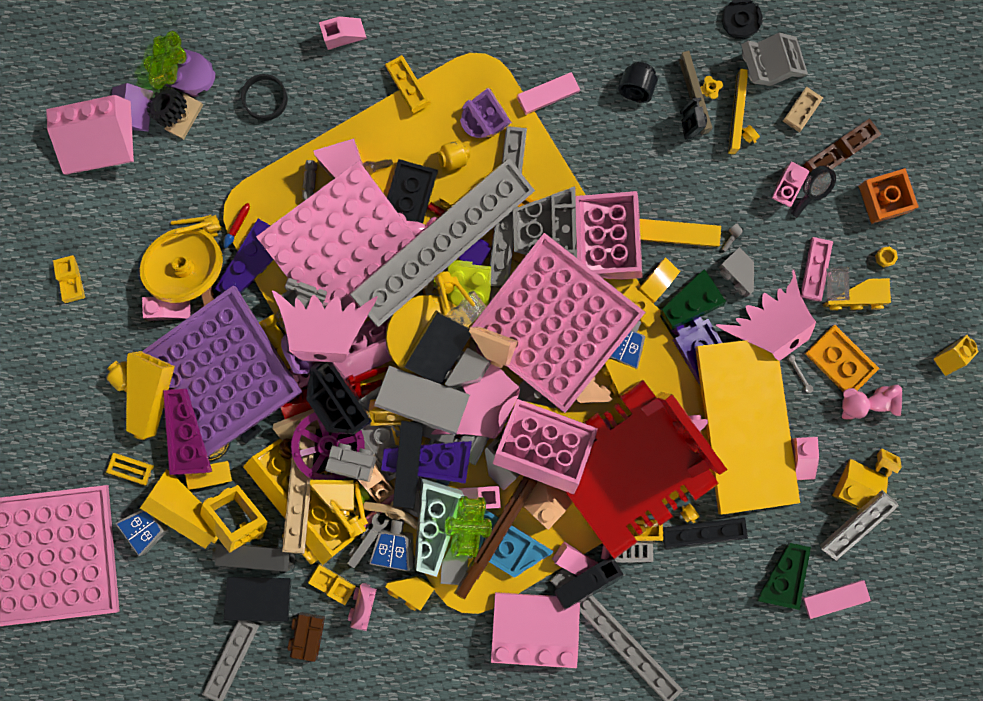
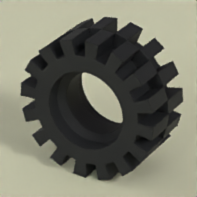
(167, 106)

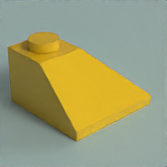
(339, 491)

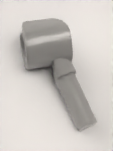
(735, 231)

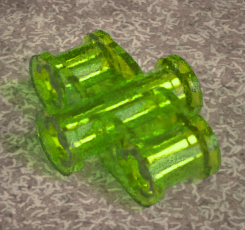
(163, 64)
(468, 526)

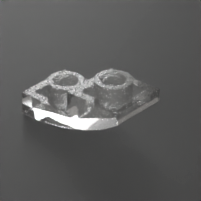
(465, 313)

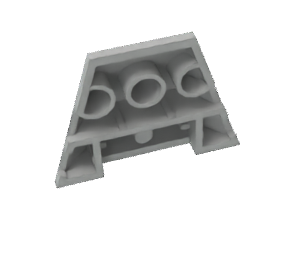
(549, 215)

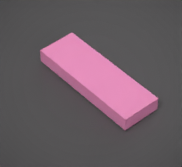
(548, 93)
(815, 269)
(836, 599)

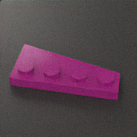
(184, 438)

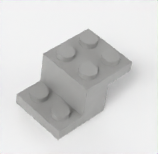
(774, 59)

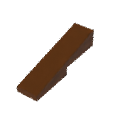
(845, 146)

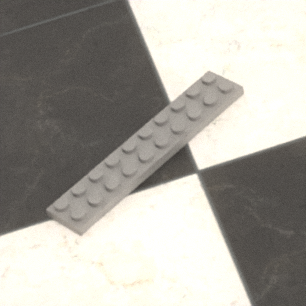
(443, 241)

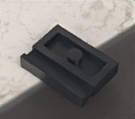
(694, 119)

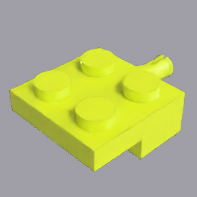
(471, 278)

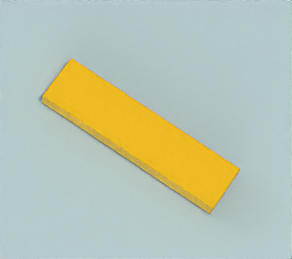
(680, 233)

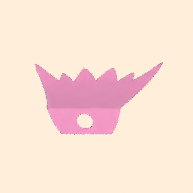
(777, 324)
(322, 332)
(488, 403)

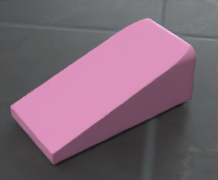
(573, 559)

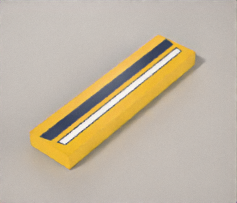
(738, 111)

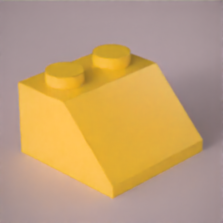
(859, 484)

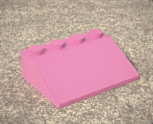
(91, 133)
(610, 234)
(545, 446)
(534, 631)

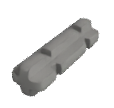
(309, 179)
(305, 289)

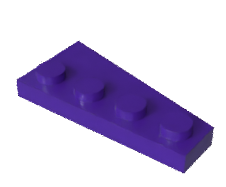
(248, 262)
(437, 461)

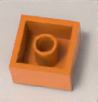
(888, 196)

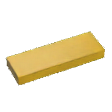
(407, 84)

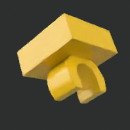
(889, 461)

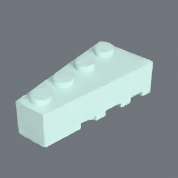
(435, 505)

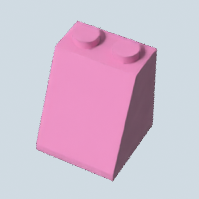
(338, 157)

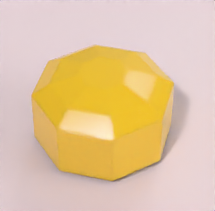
(886, 256)

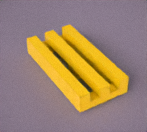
(146, 474)

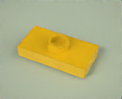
(645, 304)

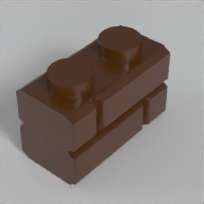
(306, 637)

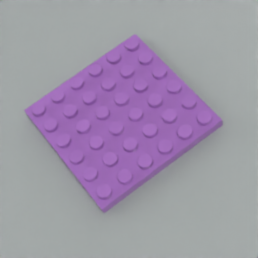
(226, 368)

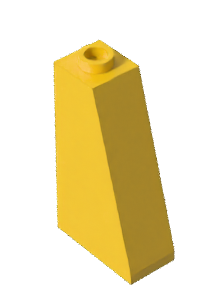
(145, 393)
(178, 509)

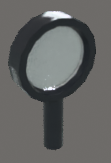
(816, 187)

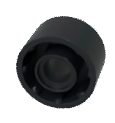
(638, 82)

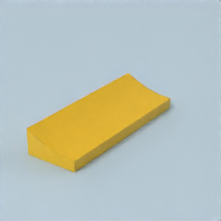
(325, 531)

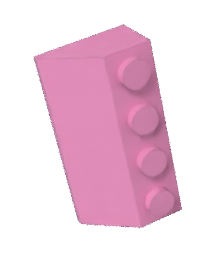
(366, 351)

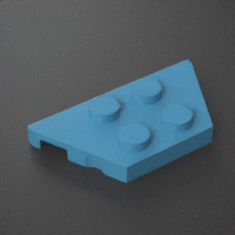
(516, 550)

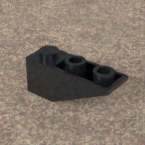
(589, 583)

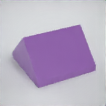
(139, 100)

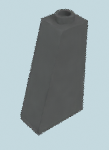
(254, 557)

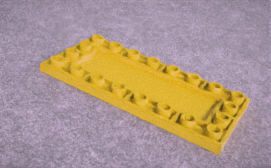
(747, 426)

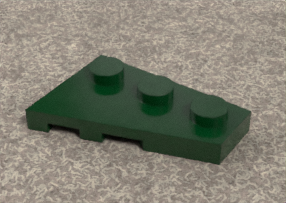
(693, 301)
(787, 578)

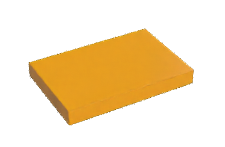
(841, 360)

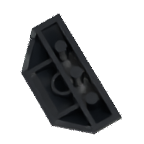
(335, 400)

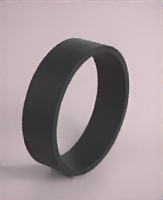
(251, 81)

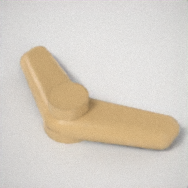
(392, 512)

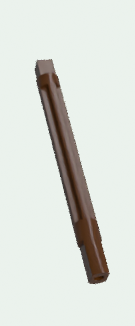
(497, 534)

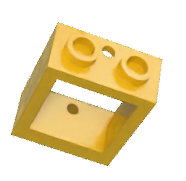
(244, 534)

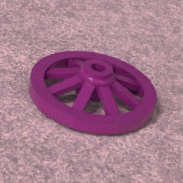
(297, 453)

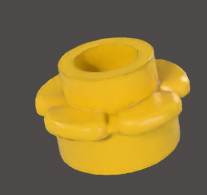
(750, 134)
(689, 513)

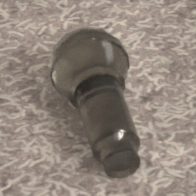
(371, 166)

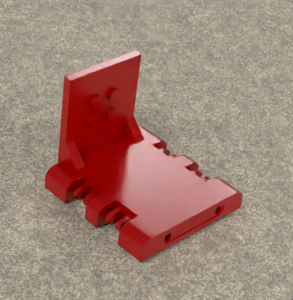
(641, 465)

